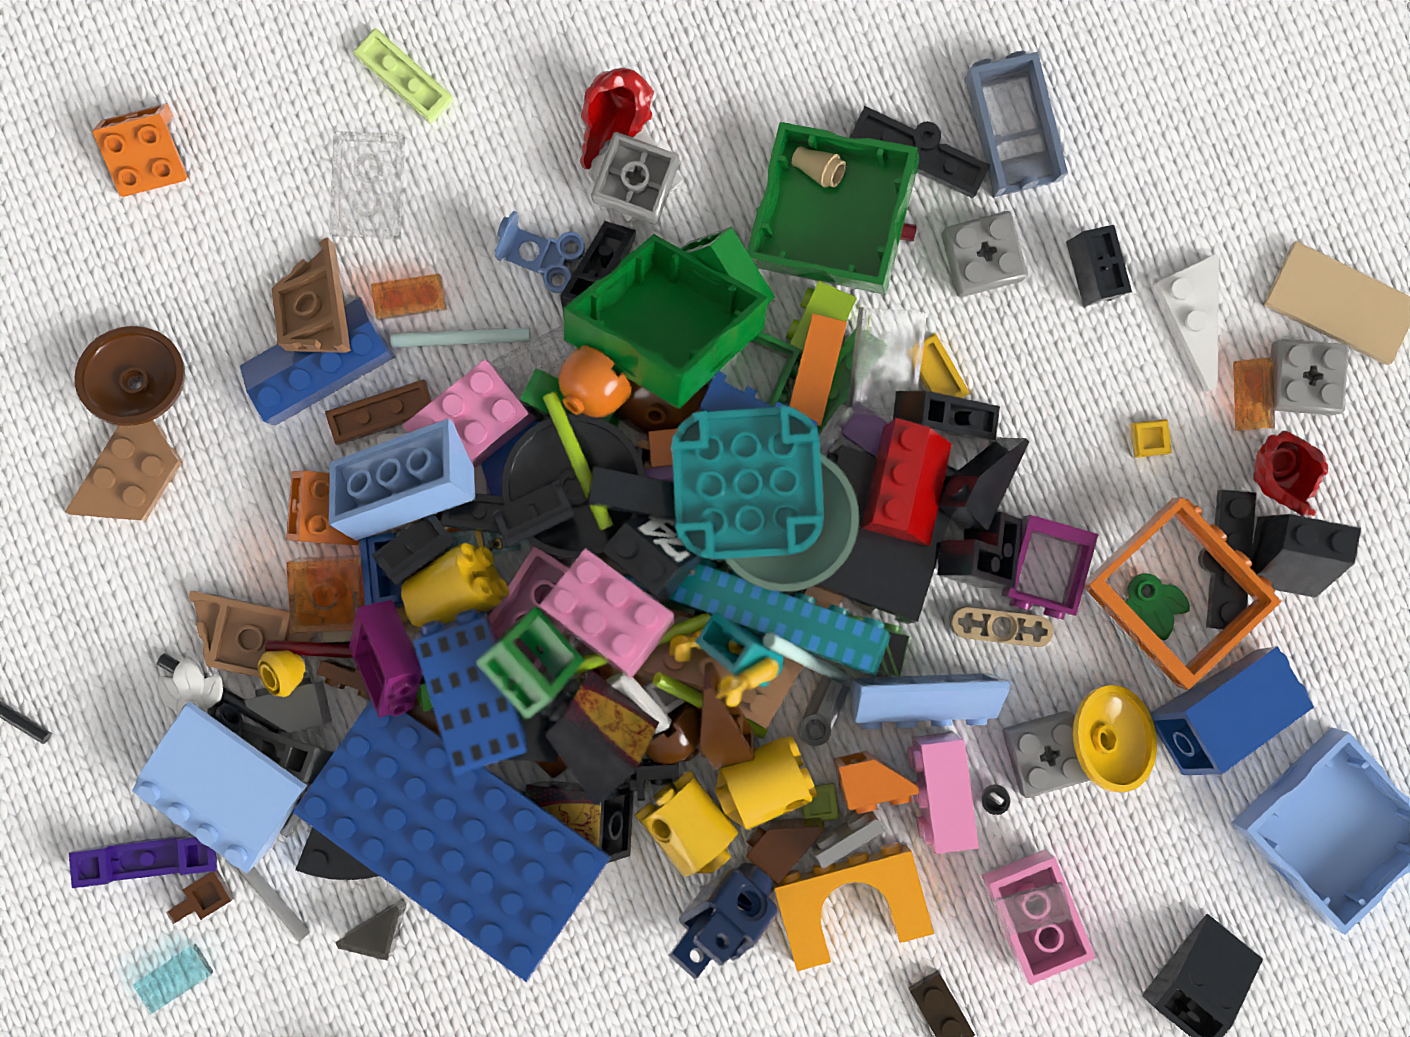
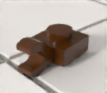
(203, 897)

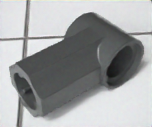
(824, 707)

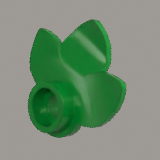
(1160, 607)

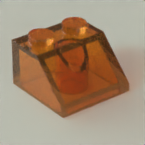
(324, 593)

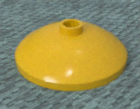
(1115, 738)

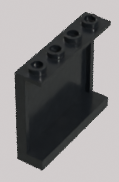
(882, 568)

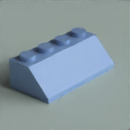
(400, 481)

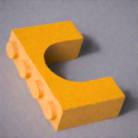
(889, 871)

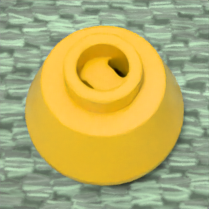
(281, 671)

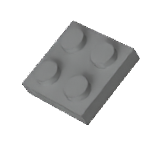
(845, 838)

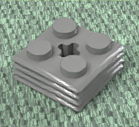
(624, 159)
(973, 273)
(1328, 369)
(1026, 744)

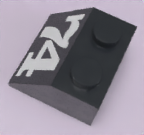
(652, 555)

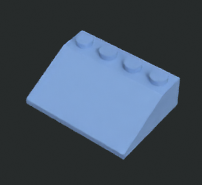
(927, 699)
(218, 788)

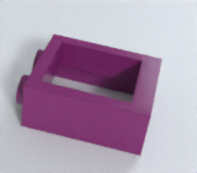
(1085, 544)
(385, 658)

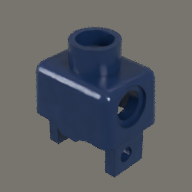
(737, 924)

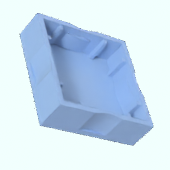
(1333, 829)

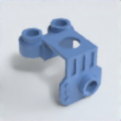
(551, 251)

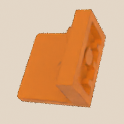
(140, 150)
(310, 510)

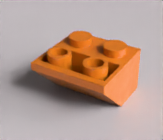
(869, 781)

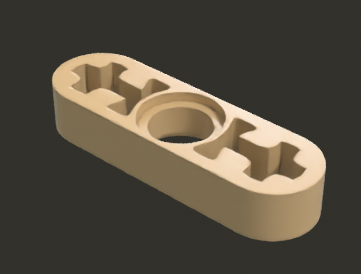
(1027, 620)

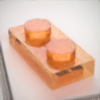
(408, 296)
(1254, 394)

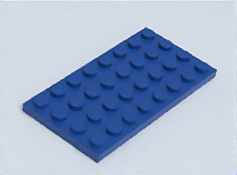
(453, 843)

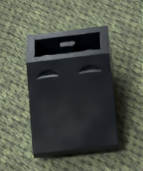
(1205, 981)

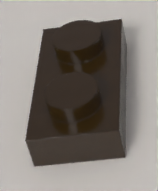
(940, 1007)

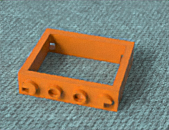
(1234, 562)

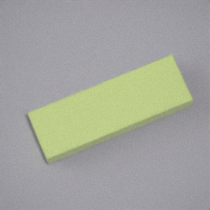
(403, 75)

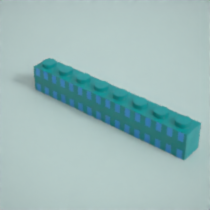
(795, 619)

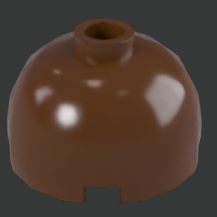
(680, 739)

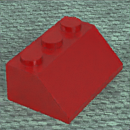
(907, 482)

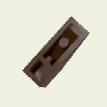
(724, 729)

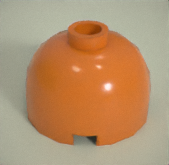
(590, 383)

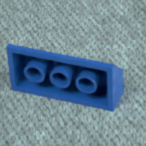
(291, 381)

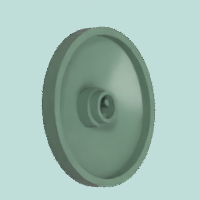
(821, 558)

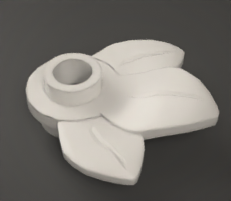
(190, 686)

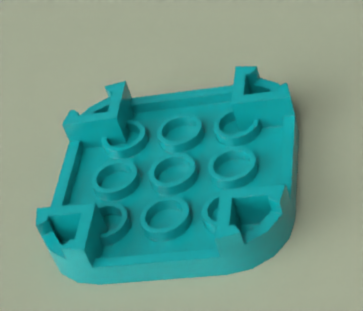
(747, 483)

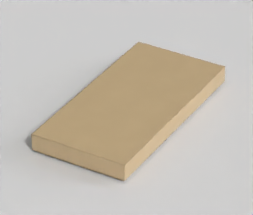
(1340, 303)

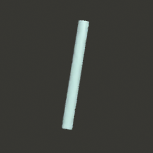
(460, 337)
(804, 657)

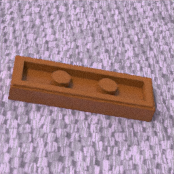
(377, 412)

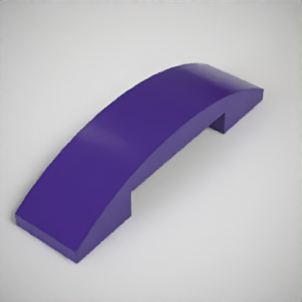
(140, 860)

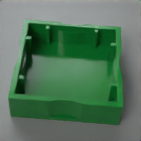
(838, 232)
(666, 319)

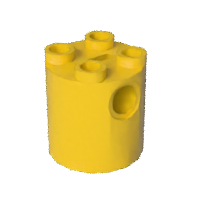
(453, 584)
(766, 785)
(689, 826)

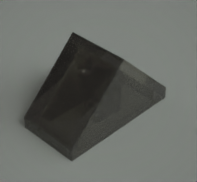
(376, 935)

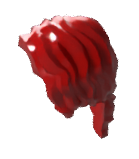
(614, 103)
(1290, 471)

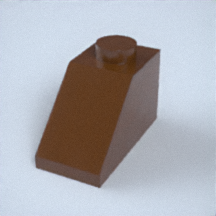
(782, 844)

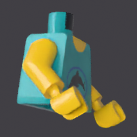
(736, 650)

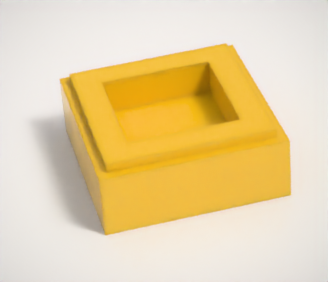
(1150, 438)

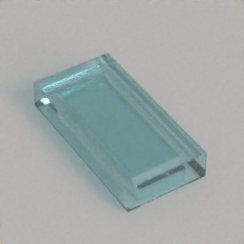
(173, 978)

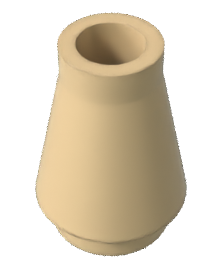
(821, 166)

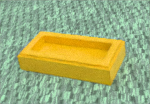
(938, 370)

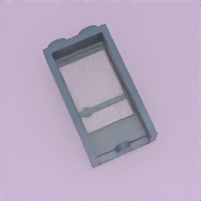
(1015, 123)

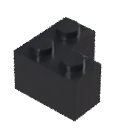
(984, 556)

